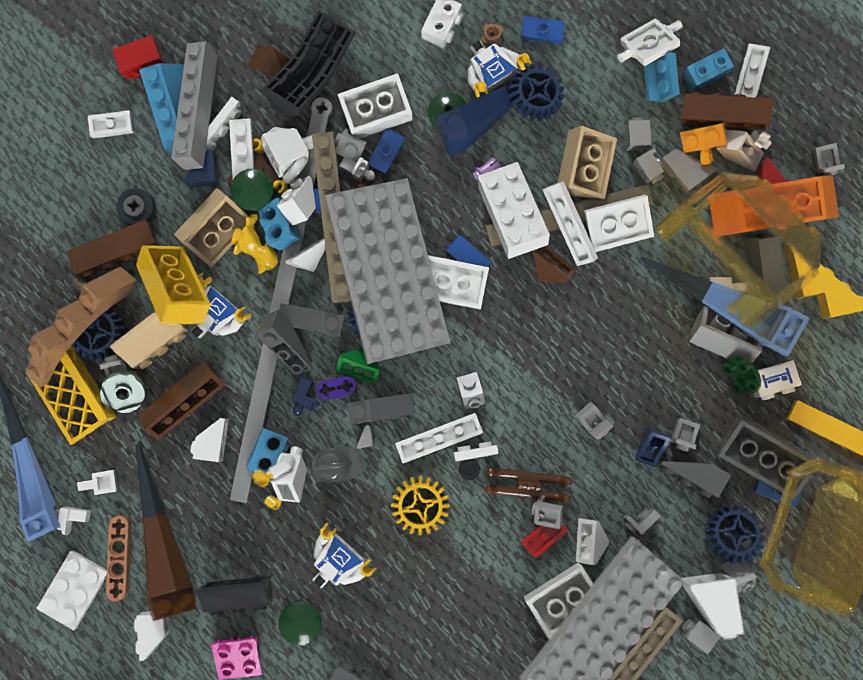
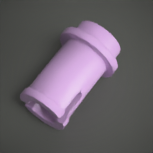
(487, 167)

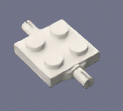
(650, 42)

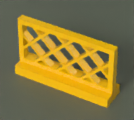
(88, 388)

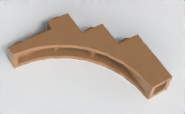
(53, 342)

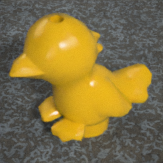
(249, 243)

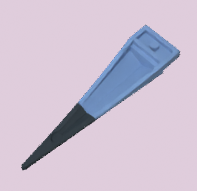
(777, 332)
(34, 495)

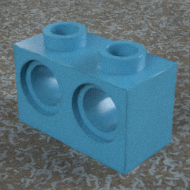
(707, 70)
(275, 225)
(261, 450)

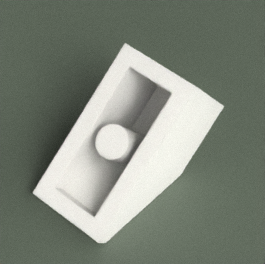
(741, 149)
(211, 442)

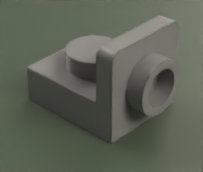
(547, 514)
(645, 520)

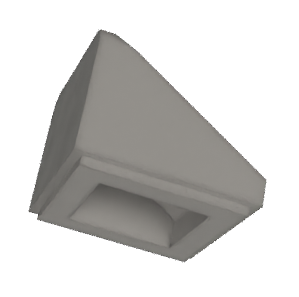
(366, 438)

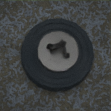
(143, 210)

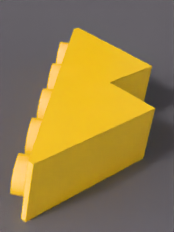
(833, 295)

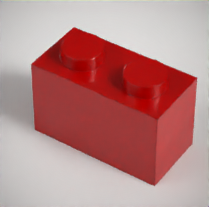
(137, 56)

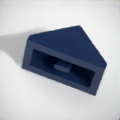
(204, 176)
(652, 446)

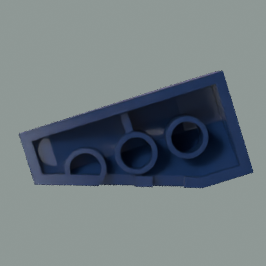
(469, 121)

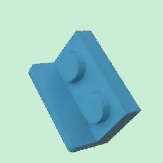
(662, 78)

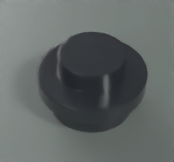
(469, 469)

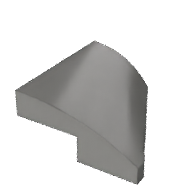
(686, 169)

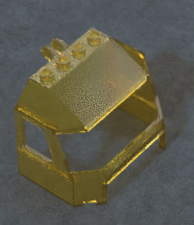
(775, 211)
(832, 543)

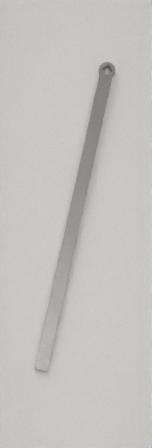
(268, 359)

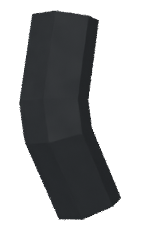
(310, 66)

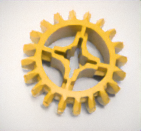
(403, 510)

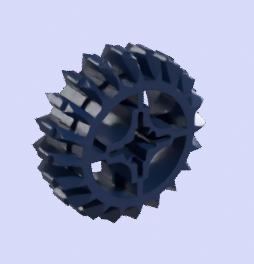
(526, 79)
(95, 341)
(744, 535)

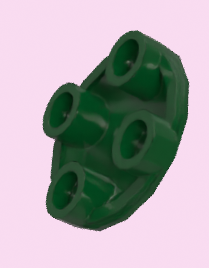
(252, 189)
(742, 375)
(300, 623)

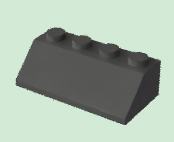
(762, 453)

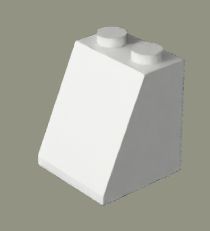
(717, 602)

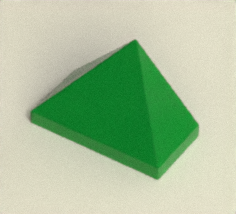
(355, 366)

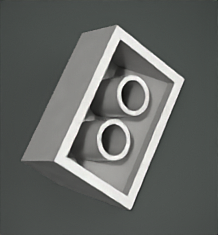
(722, 337)

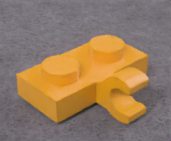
(704, 139)

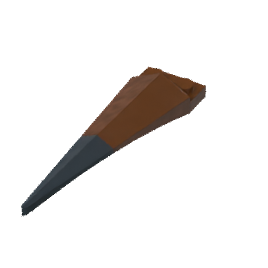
(166, 575)

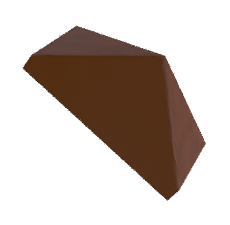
(268, 60)
(552, 267)

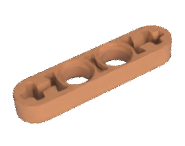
(115, 557)

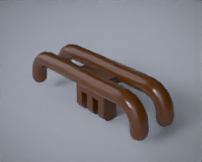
(528, 484)

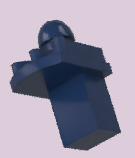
(300, 397)

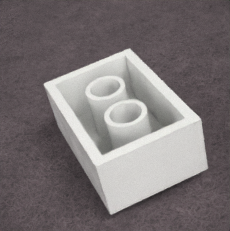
(375, 106)
(558, 597)

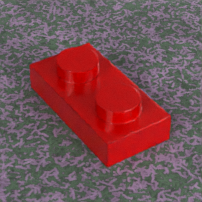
(542, 538)

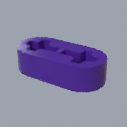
(335, 383)

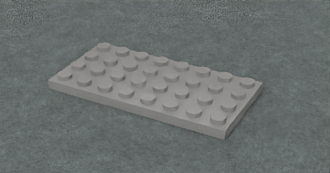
(387, 270)
(608, 618)

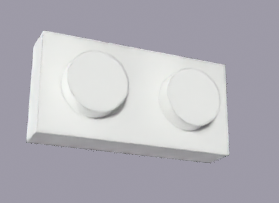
(110, 124)
(484, 449)

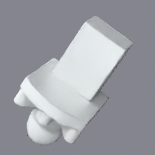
(357, 169)
(68, 515)

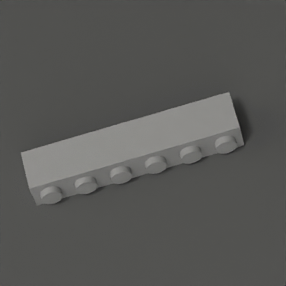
(194, 106)

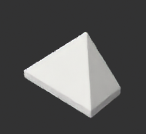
(308, 257)
(590, 541)

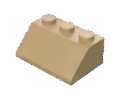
(587, 162)
(211, 227)
(147, 341)

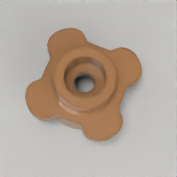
(496, 30)

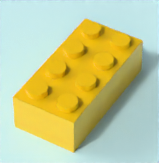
(172, 285)

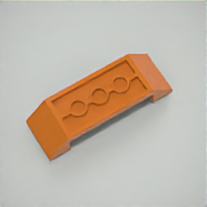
(811, 197)

